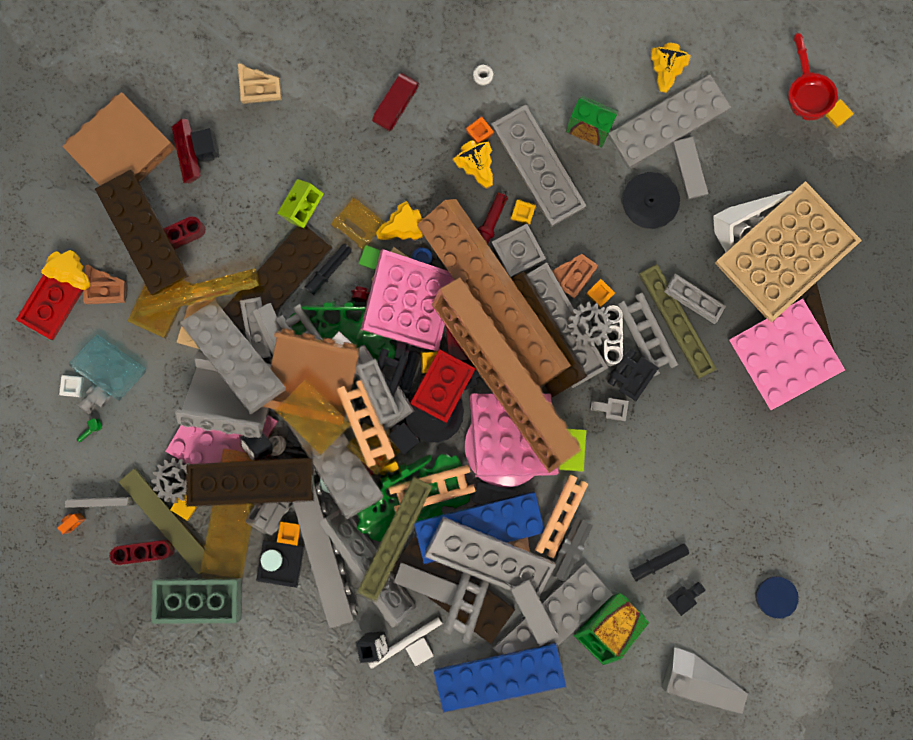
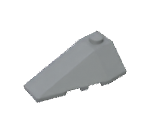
(698, 681)

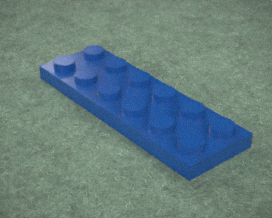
(503, 519)
(499, 677)

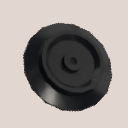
(657, 189)
(431, 428)

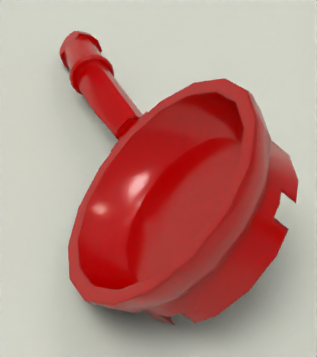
(812, 93)

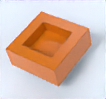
(479, 130)
(70, 522)

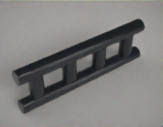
(393, 383)

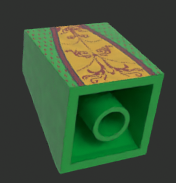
(591, 121)
(612, 629)

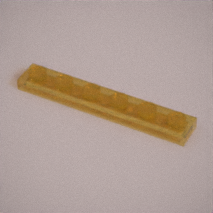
(197, 292)

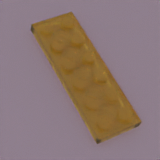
(227, 532)

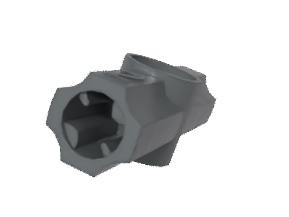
(571, 549)

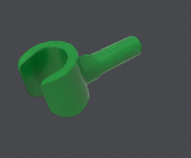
(94, 426)

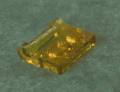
(362, 218)

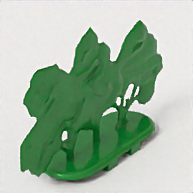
(347, 327)
(377, 523)

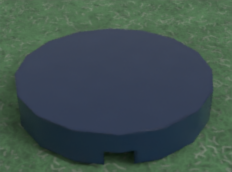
(777, 597)

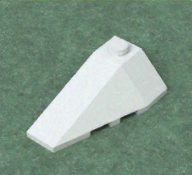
(738, 220)

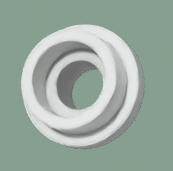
(483, 69)
(278, 445)

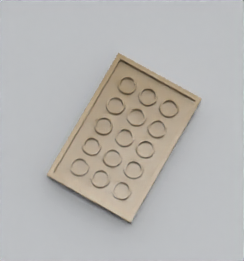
(788, 251)

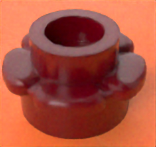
(360, 294)

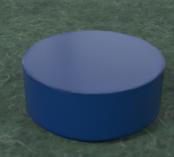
(422, 255)

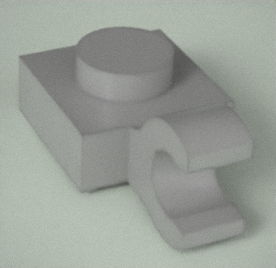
(613, 408)

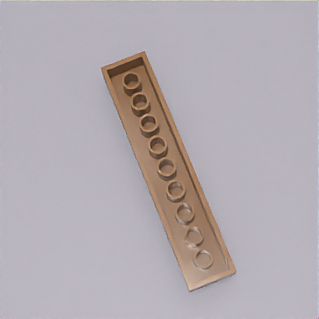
(472, 260)
(505, 375)

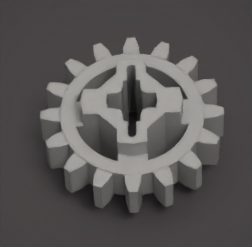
(598, 327)
(171, 487)

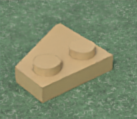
(257, 86)

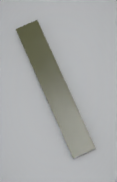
(677, 322)
(164, 518)
(394, 539)

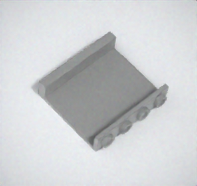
(215, 406)

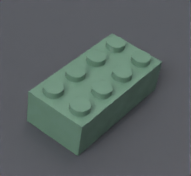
(196, 600)

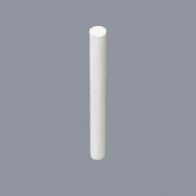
(409, 640)

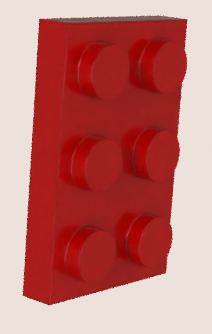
(49, 306)
(443, 386)

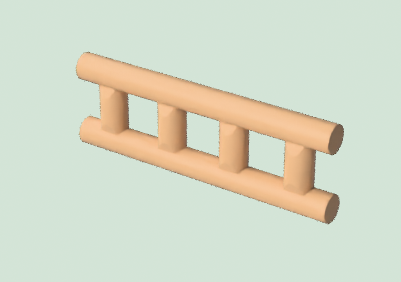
(361, 436)
(440, 479)
(553, 520)

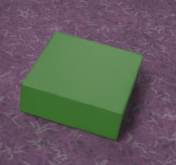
(369, 257)

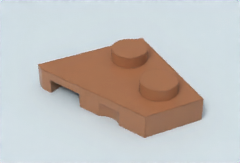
(575, 274)
(103, 288)

